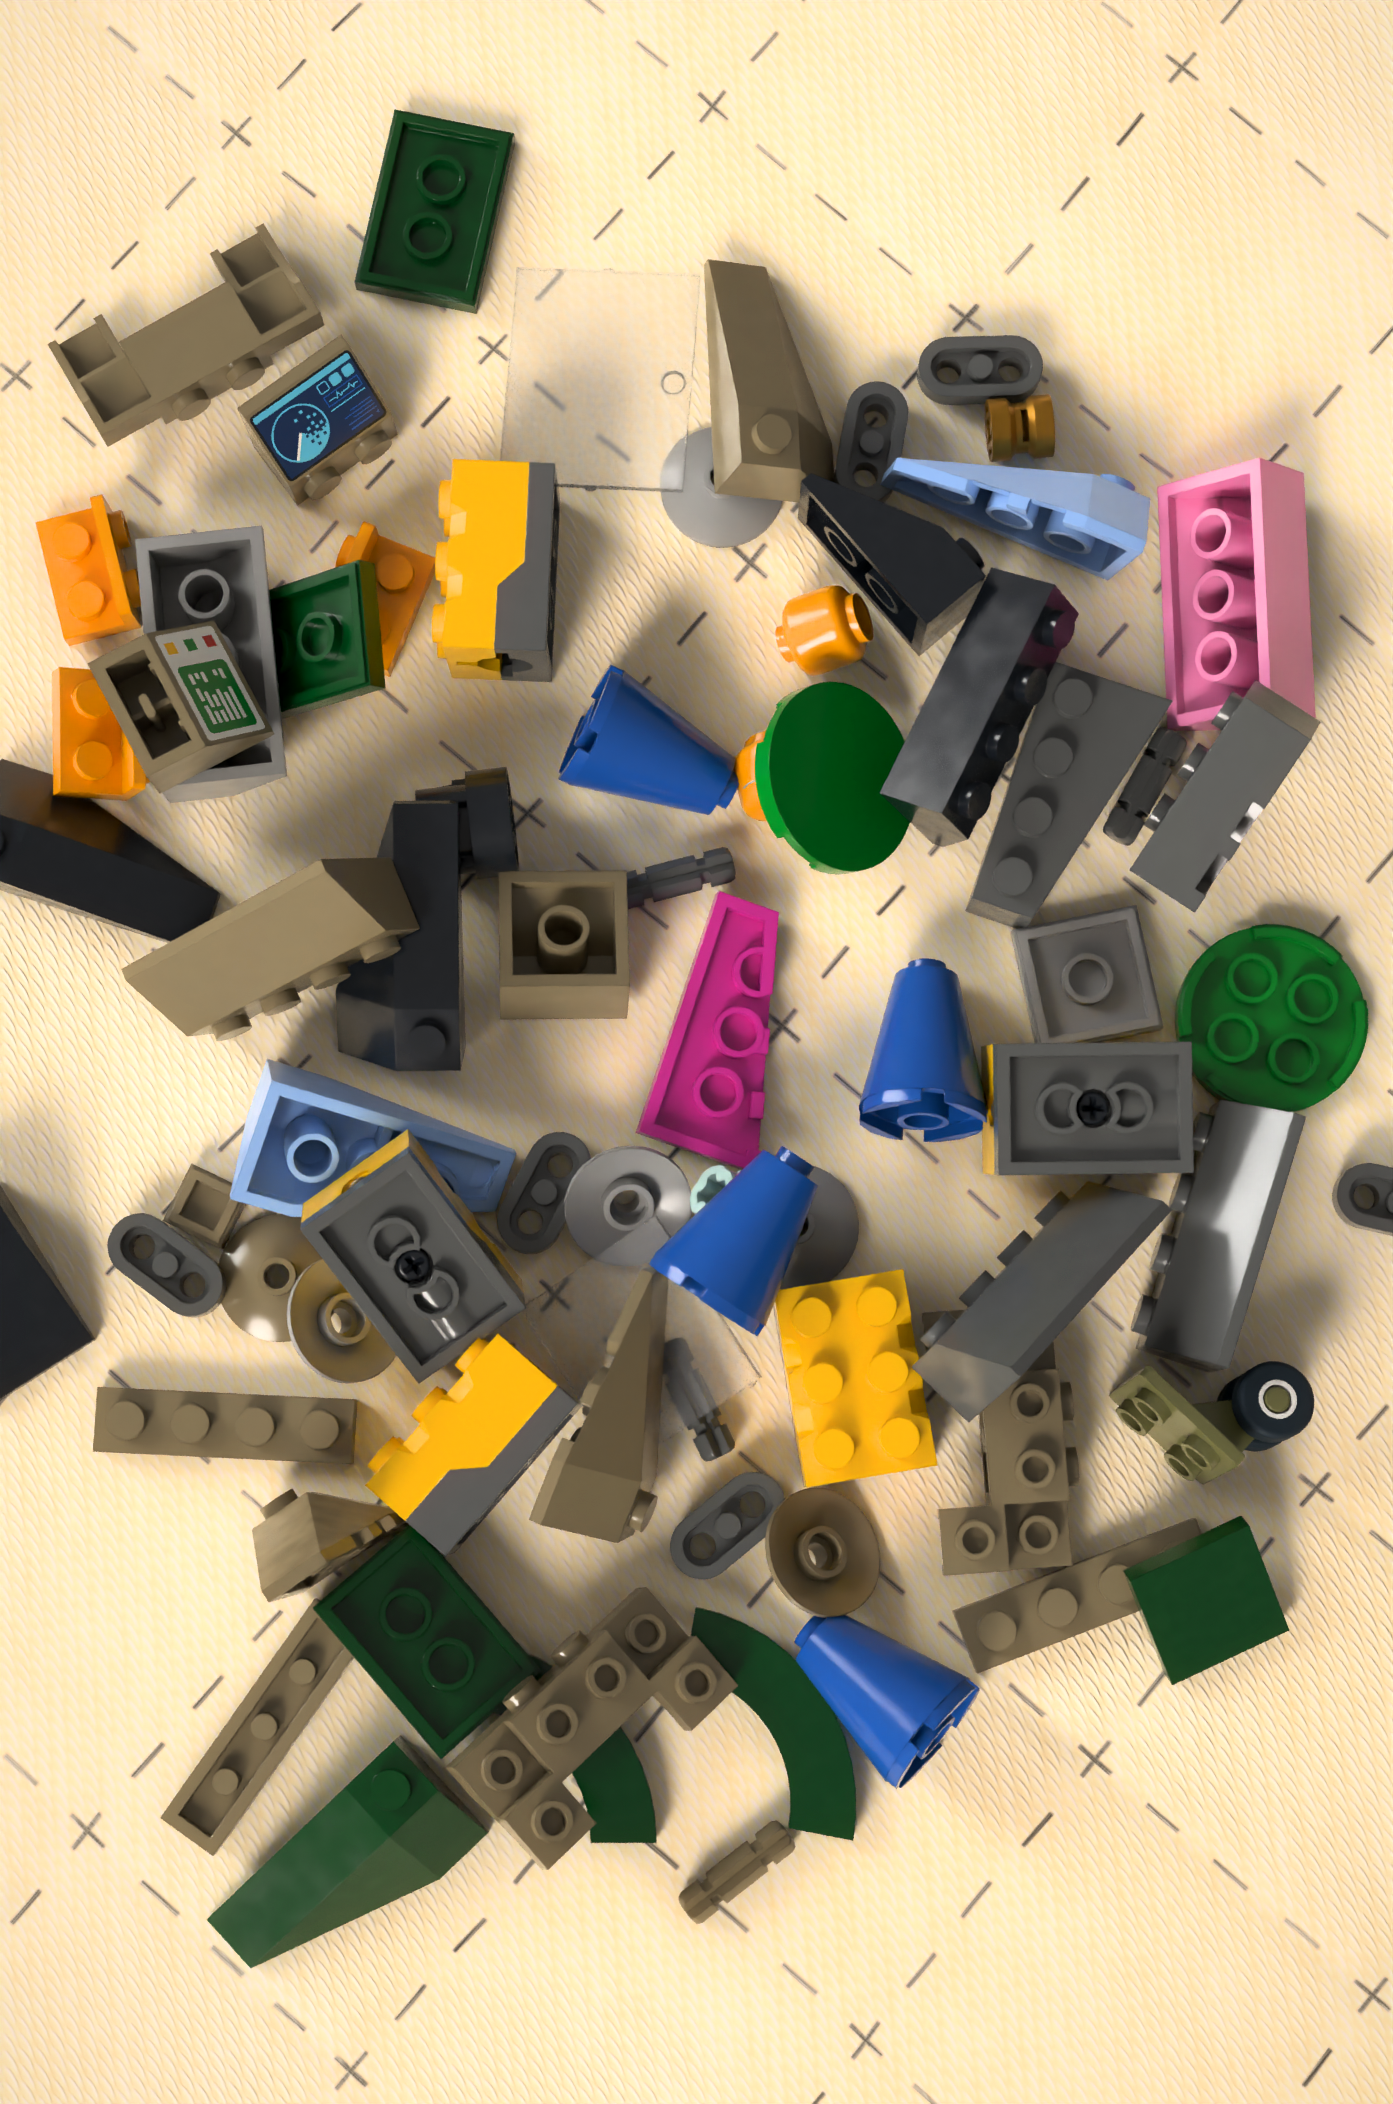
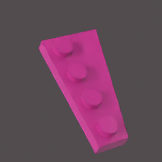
(714, 1058)

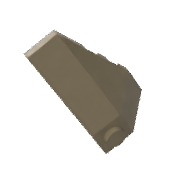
(760, 397)

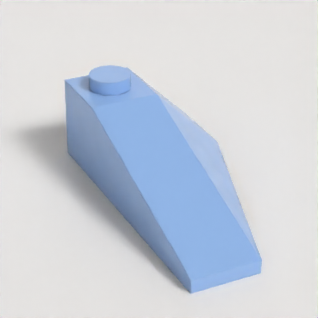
(1063, 514)
(316, 1129)

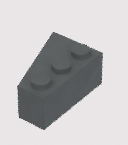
(1222, 793)

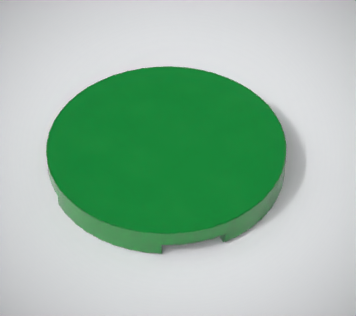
(825, 775)
(1272, 1018)

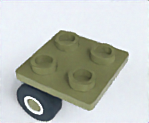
(1209, 1437)

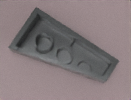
(1063, 777)

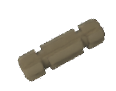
(736, 1872)

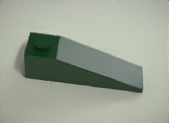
(363, 1850)

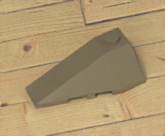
(608, 1467)
(313, 1538)

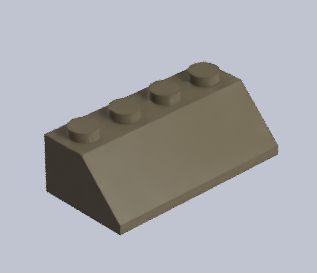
(277, 946)

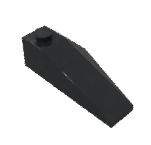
(91, 862)
(412, 1004)

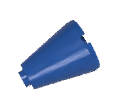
(646, 751)
(924, 1061)
(743, 1239)
(884, 1693)

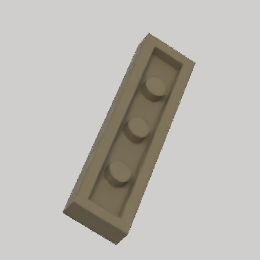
(225, 1425)
(1060, 1601)
(259, 1734)

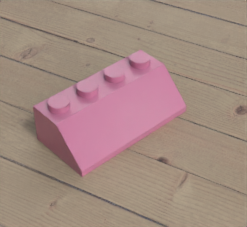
(1234, 589)

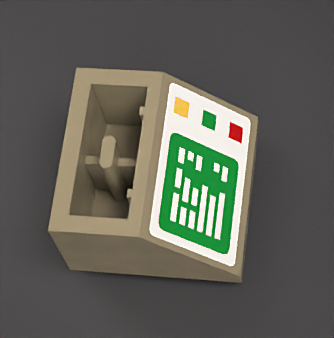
(180, 701)

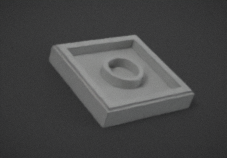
(1087, 978)

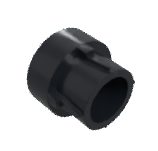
(485, 820)

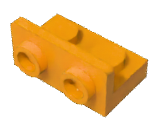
(89, 572)
(400, 581)
(88, 743)

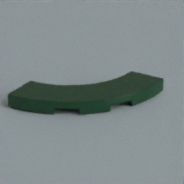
(797, 1718)
(613, 1788)

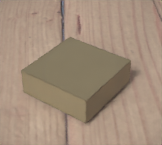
(204, 1207)

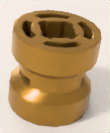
(1005, 428)

